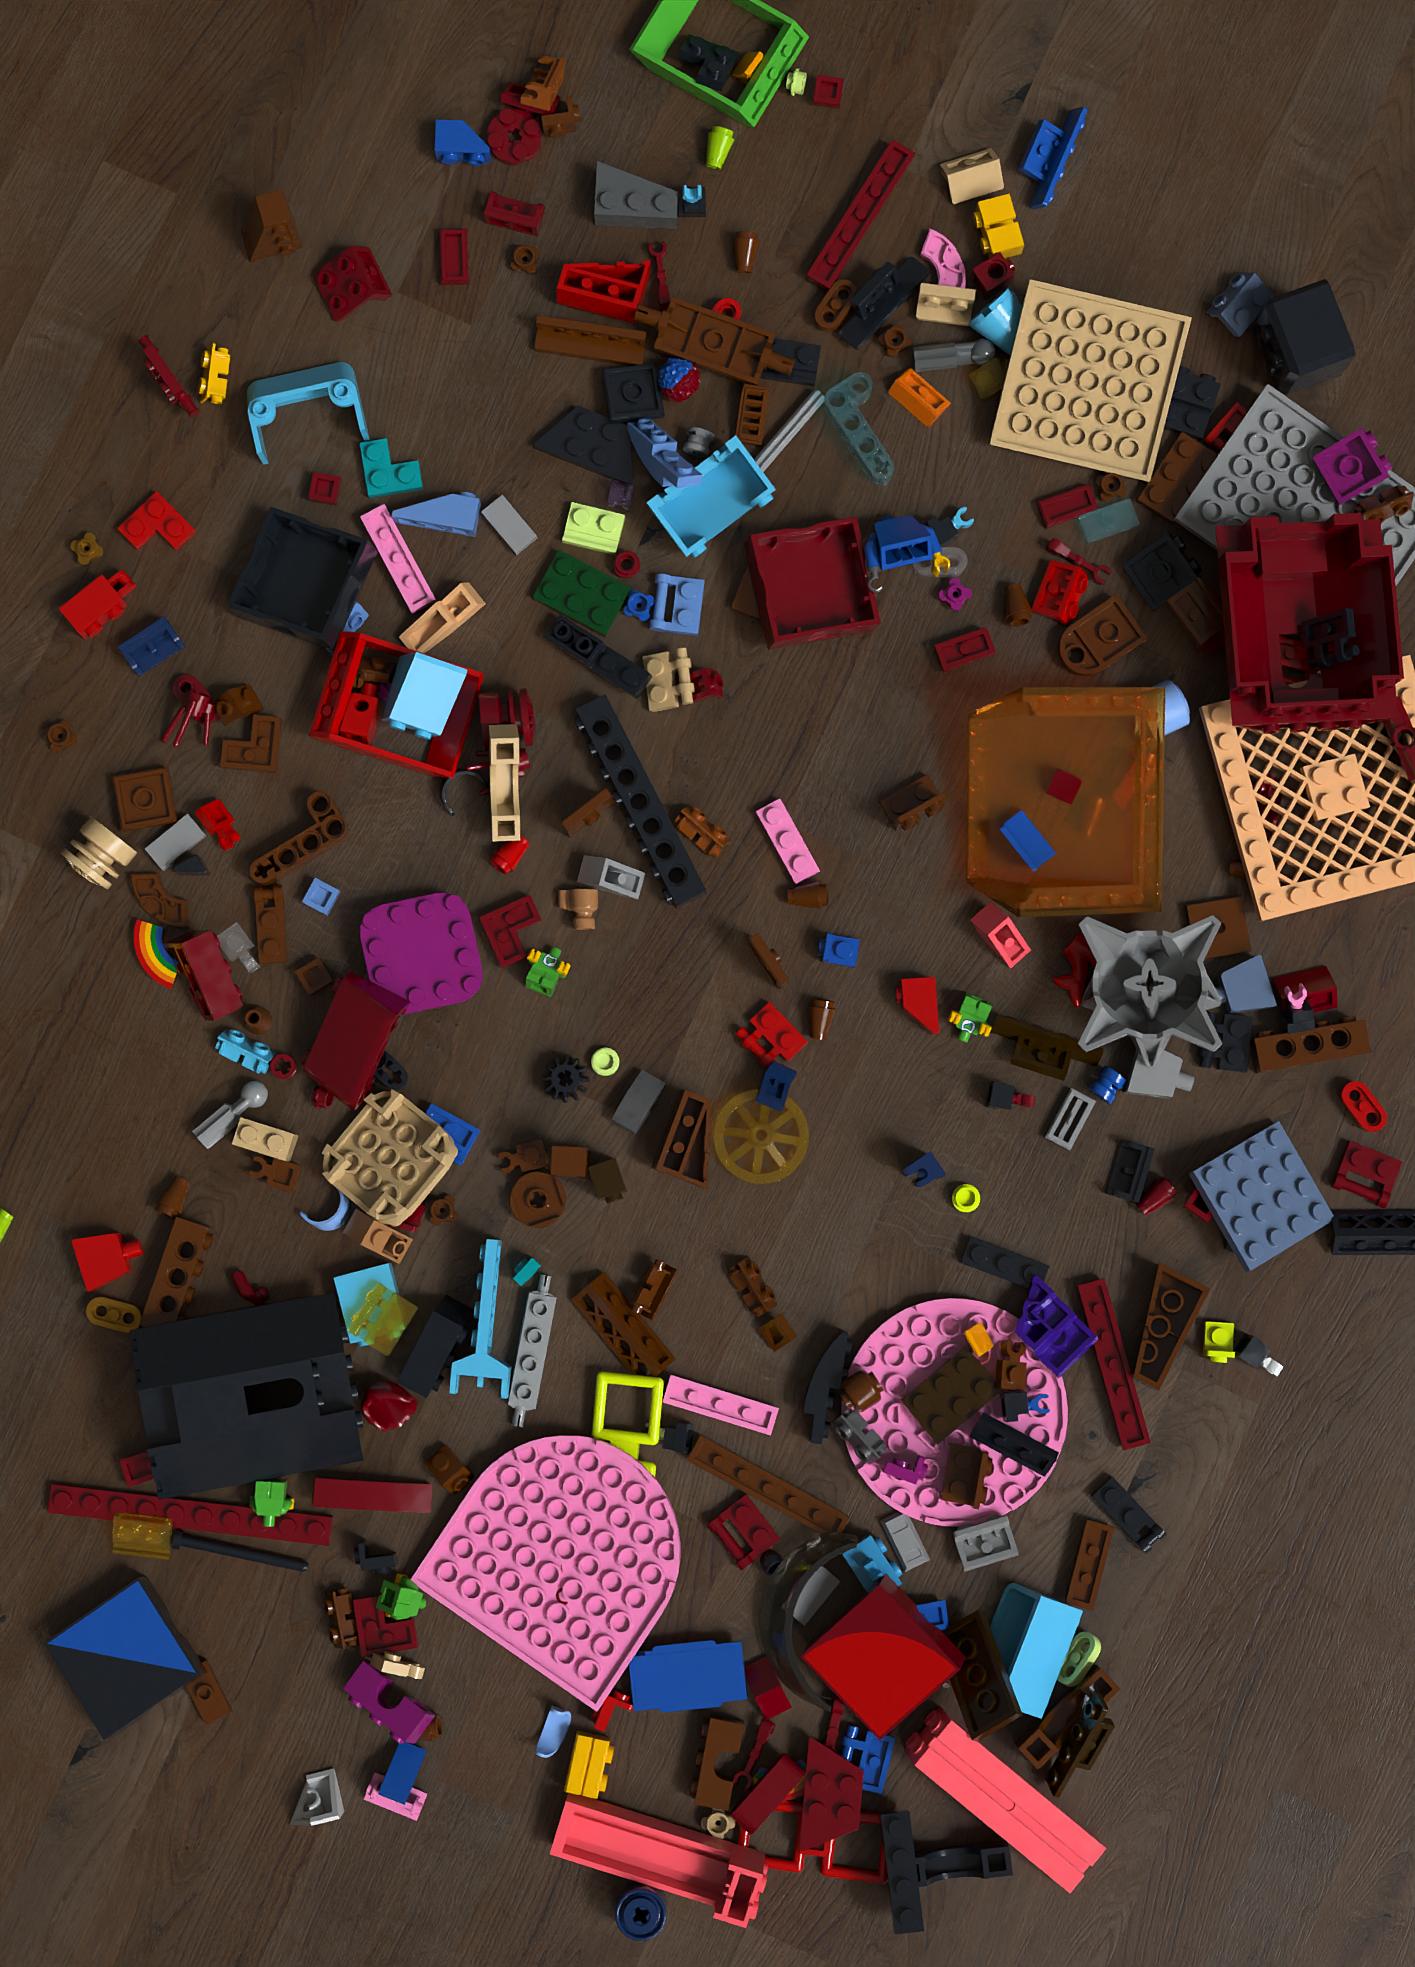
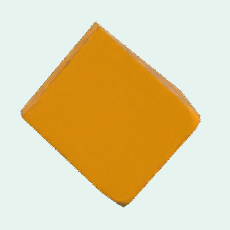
(747, 66)
(978, 1339)

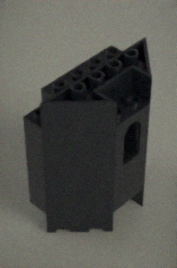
(196, 1403)

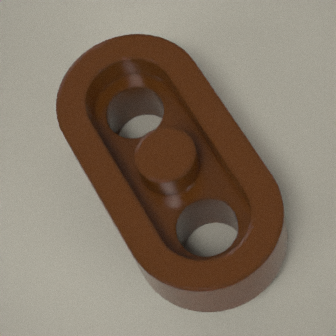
(835, 306)

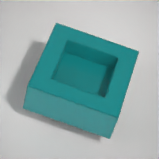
(526, 1270)

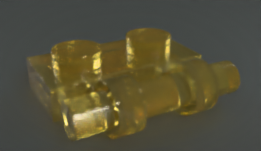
(390, 1323)

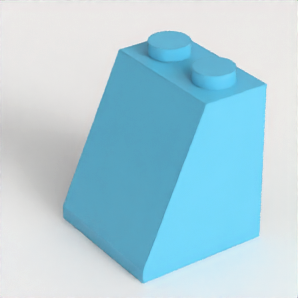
(422, 694)

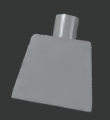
(1160, 1080)

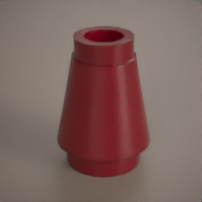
(1157, 1195)

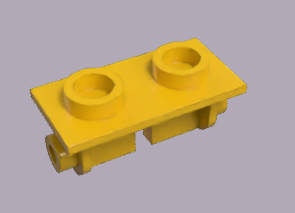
(210, 385)

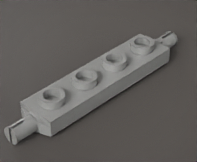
(531, 1350)

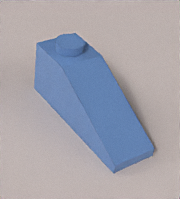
(447, 513)

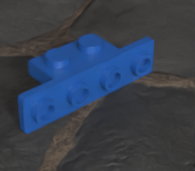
(1048, 153)

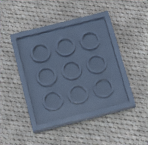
(1262, 1196)

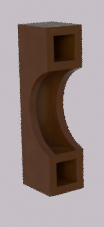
(1056, 1724)

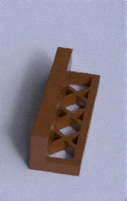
(590, 341)
(626, 1326)

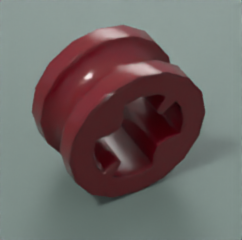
(279, 1074)

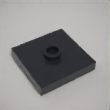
(632, 393)

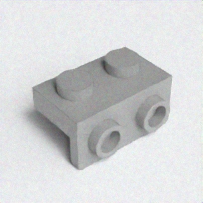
(985, 1542)

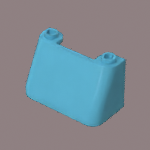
(728, 490)

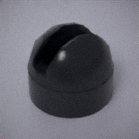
(770, 1561)

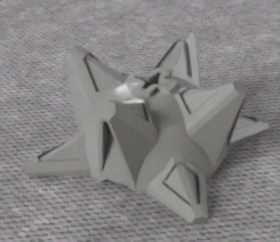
(1143, 960)

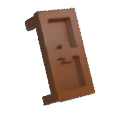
(544, 83)

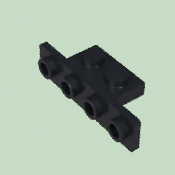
(881, 298)

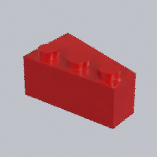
(604, 288)

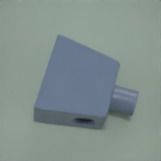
(1246, 987)

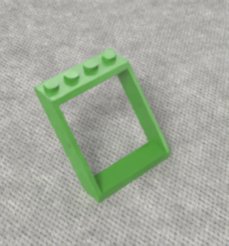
(667, 22)

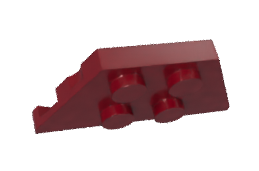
(830, 1796)

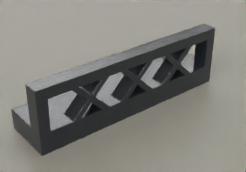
(1365, 1240)

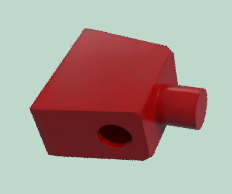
(362, 715)
(105, 1258)

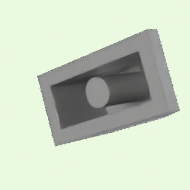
(610, 876)

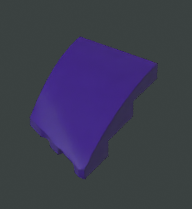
(1052, 1329)

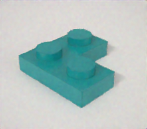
(382, 476)

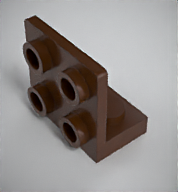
(913, 802)
(966, 1475)

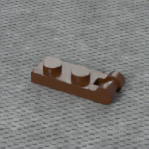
(271, 925)

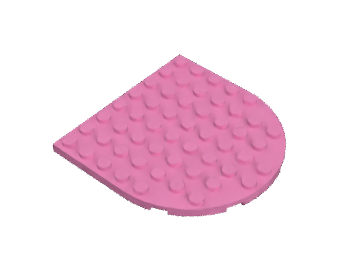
(554, 1506)

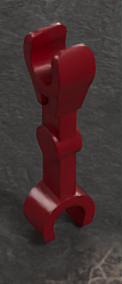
(664, 296)
(1059, 549)
(832, 1731)
(764, 1733)

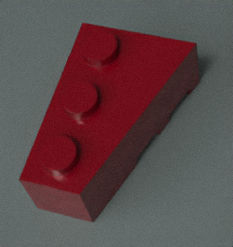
(206, 972)

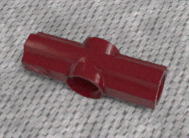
(1405, 753)

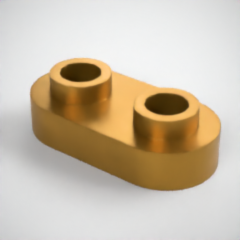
(115, 1314)

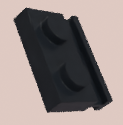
(805, 365)

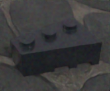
(436, 1346)

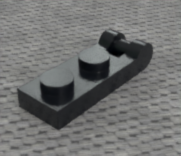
(1128, 1514)

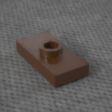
(209, 1696)

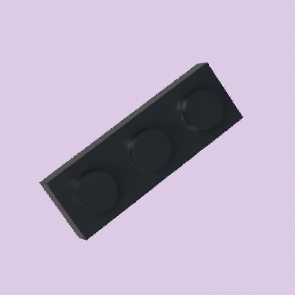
(1002, 1263)
(1014, 1444)

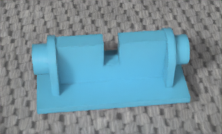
(234, 1043)

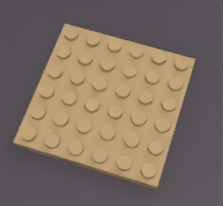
(1089, 380)

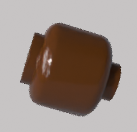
(861, 1390)

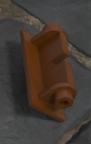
(1395, 503)
(748, 1274)
(659, 1280)
(337, 1607)

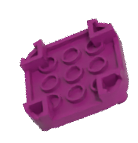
(423, 950)

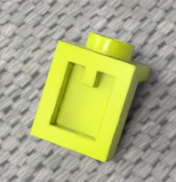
(1218, 1341)

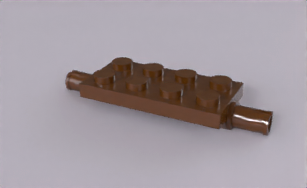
(714, 341)

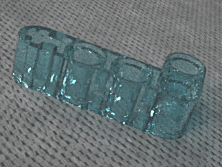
(863, 433)

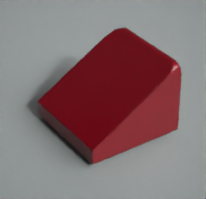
(1064, 786)

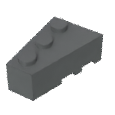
(632, 201)

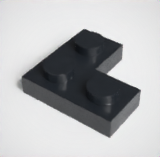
(715, 60)

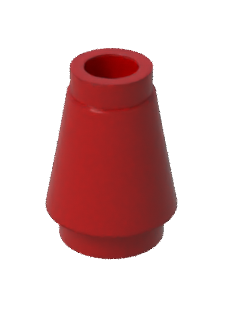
(508, 856)

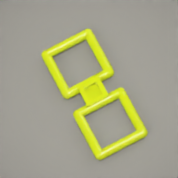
(628, 1440)

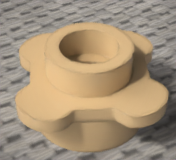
(717, 1830)

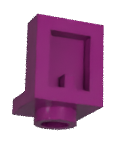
(900, 1469)

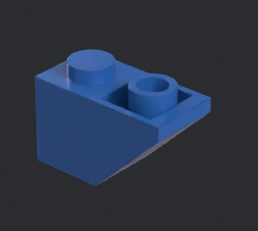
(459, 143)

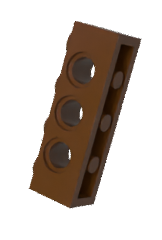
(1354, 1044)
(173, 1259)

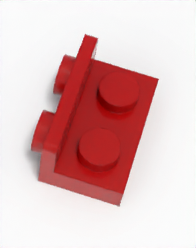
(1060, 592)

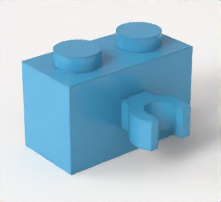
(870, 1563)

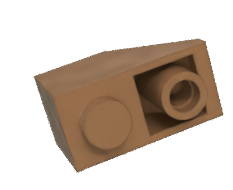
(377, 1236)

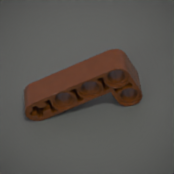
(297, 843)

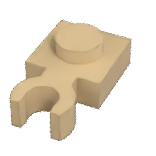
(391, 1663)

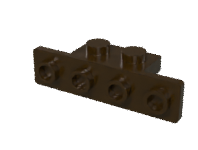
(1043, 1049)
(1082, 1745)

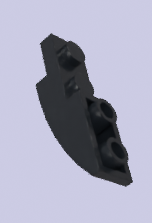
(598, 657)
(827, 1374)

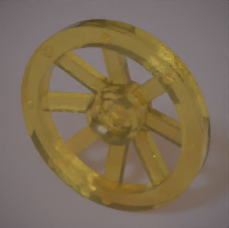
(756, 1176)

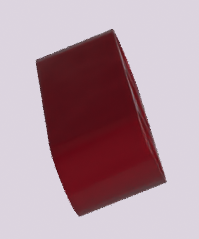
(767, 1793)

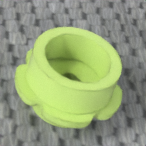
(796, 82)

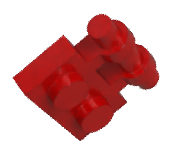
(776, 1031)

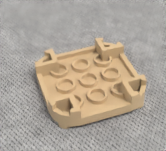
(389, 1157)

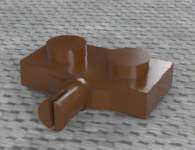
(374, 669)

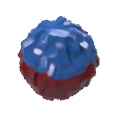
(678, 379)

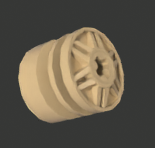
(98, 853)

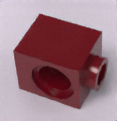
(985, 284)

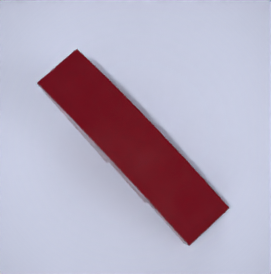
(371, 1495)

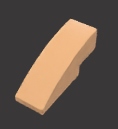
(442, 618)

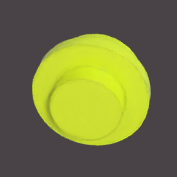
(965, 1198)

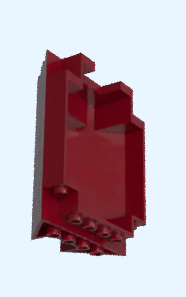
(1292, 573)

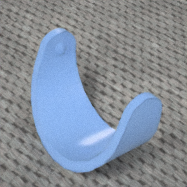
(337, 1219)
(554, 1732)

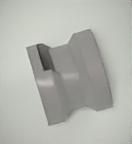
(698, 442)

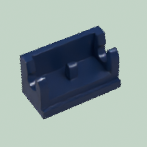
(151, 646)
(928, 1168)

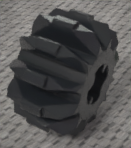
(575, 1076)

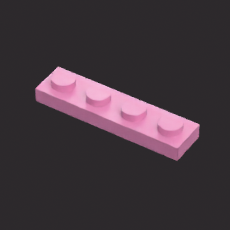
(398, 559)
(720, 1405)

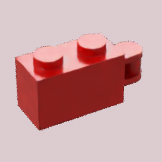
(98, 604)

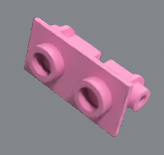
(410, 1809)

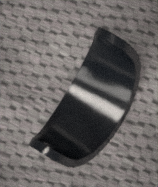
(446, 781)

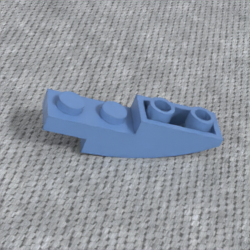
(659, 455)

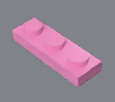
(787, 841)

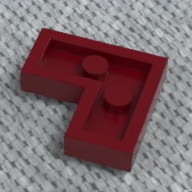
(503, 926)
(378, 1635)

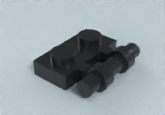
(1329, 629)
(1235, 1043)

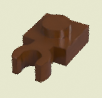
(529, 1157)
(280, 1174)
(1010, 1371)

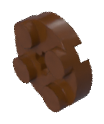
(552, 1207)

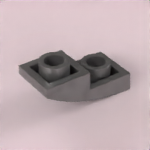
(638, 1101)

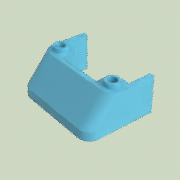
(333, 380)

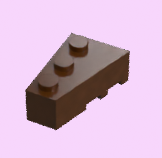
(270, 228)
(686, 1140)

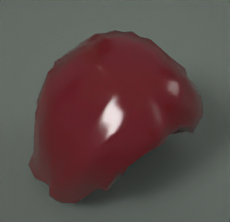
(387, 1405)

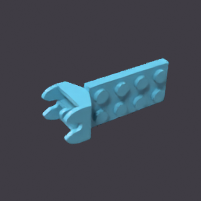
(483, 1362)

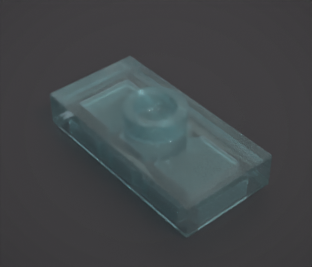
(1108, 521)

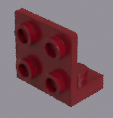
(351, 281)

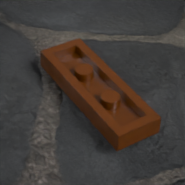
(1089, 1564)

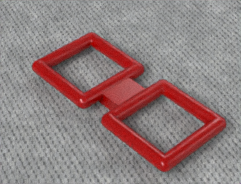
(823, 1850)

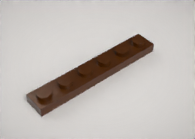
(766, 1487)

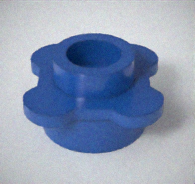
(635, 598)

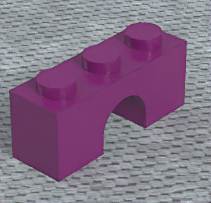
(369, 1689)

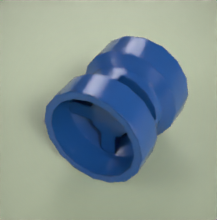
(1107, 1084)

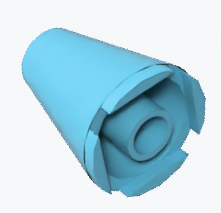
(999, 320)

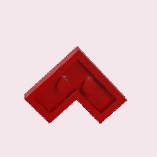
(154, 517)

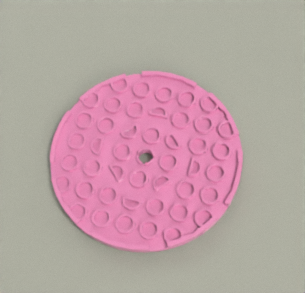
(902, 1357)

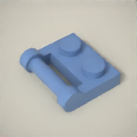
(686, 605)

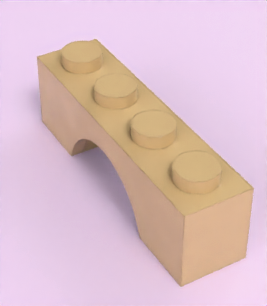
(504, 782)

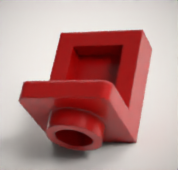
(604, 1713)

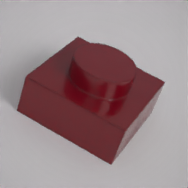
(828, 91)
(324, 488)

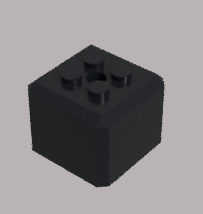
(1303, 338)

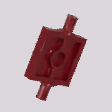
(169, 384)

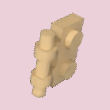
(662, 687)

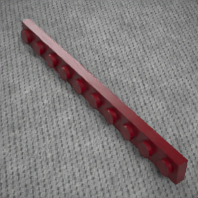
(190, 1514)

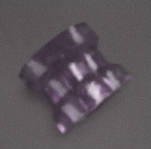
(621, 495)

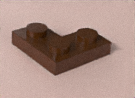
(260, 753)

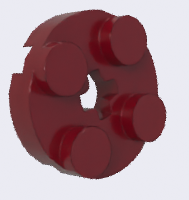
(509, 122)

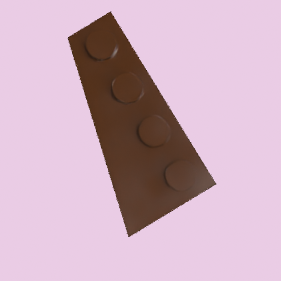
(1168, 1321)

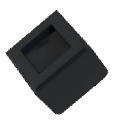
(192, 866)

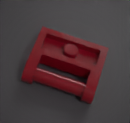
(1369, 1165)
(752, 1527)

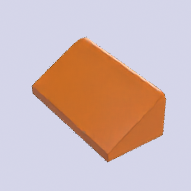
(918, 397)

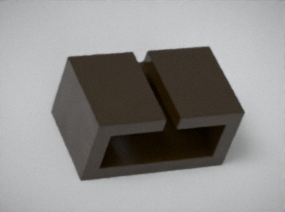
(608, 1181)

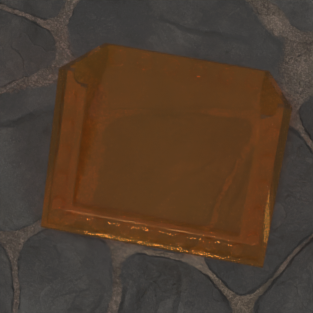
(1112, 831)

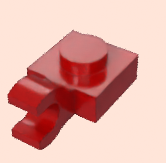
(218, 820)

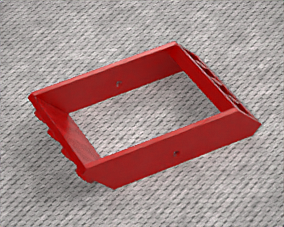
(443, 750)

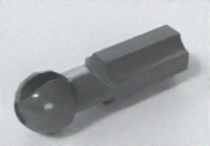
(952, 355)

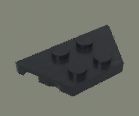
(591, 443)

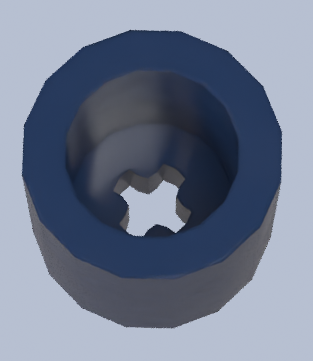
(644, 1897)

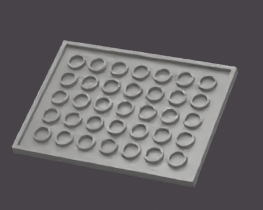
(1272, 472)

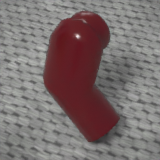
(246, 1291)

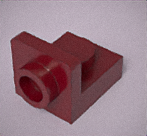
(706, 684)

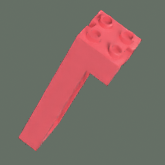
(1003, 1799)
(662, 1856)

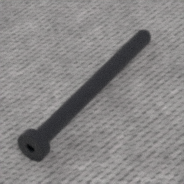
(237, 1552)

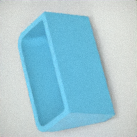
(1033, 1642)

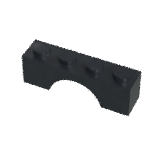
(970, 1860)
(901, 1872)

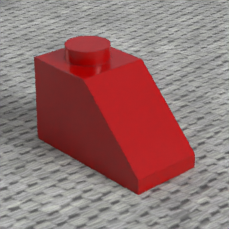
(919, 1001)

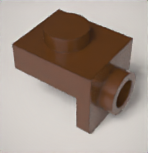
(561, 123)
(236, 704)
(449, 1470)

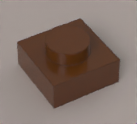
(314, 976)
(777, 1332)

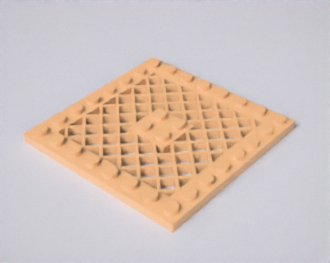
(1332, 791)

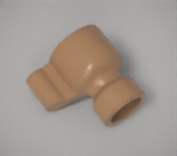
(583, 903)

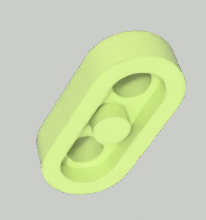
(1079, 1658)

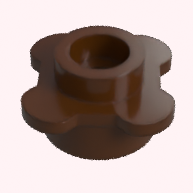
(521, 252)
(895, 332)
(1107, 493)
(63, 728)
(449, 1214)

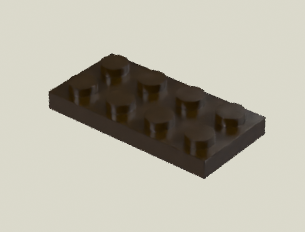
(982, 1682)

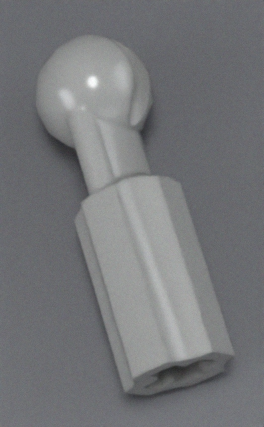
(227, 1116)

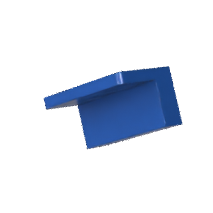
(1027, 840)

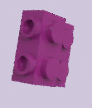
(1352, 465)

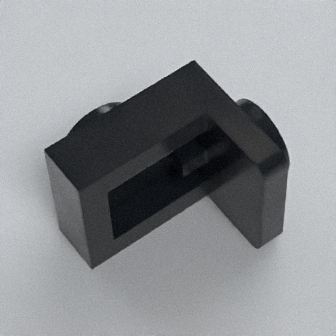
(380, 1563)

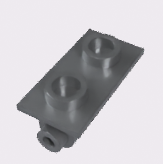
(866, 1446)

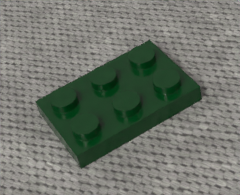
(582, 593)

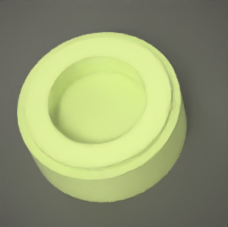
(605, 1061)

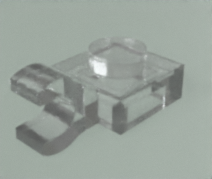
(236, 945)

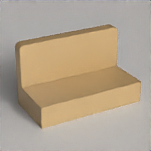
(973, 175)

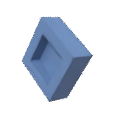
(321, 896)

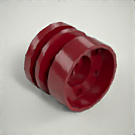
(498, 713)

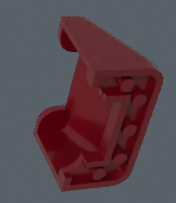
(353, 1038)

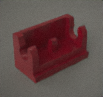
(514, 214)

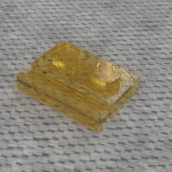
(142, 1535)

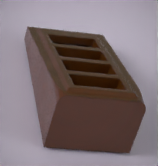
(753, 391)

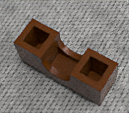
(568, 1162)
(711, 1787)

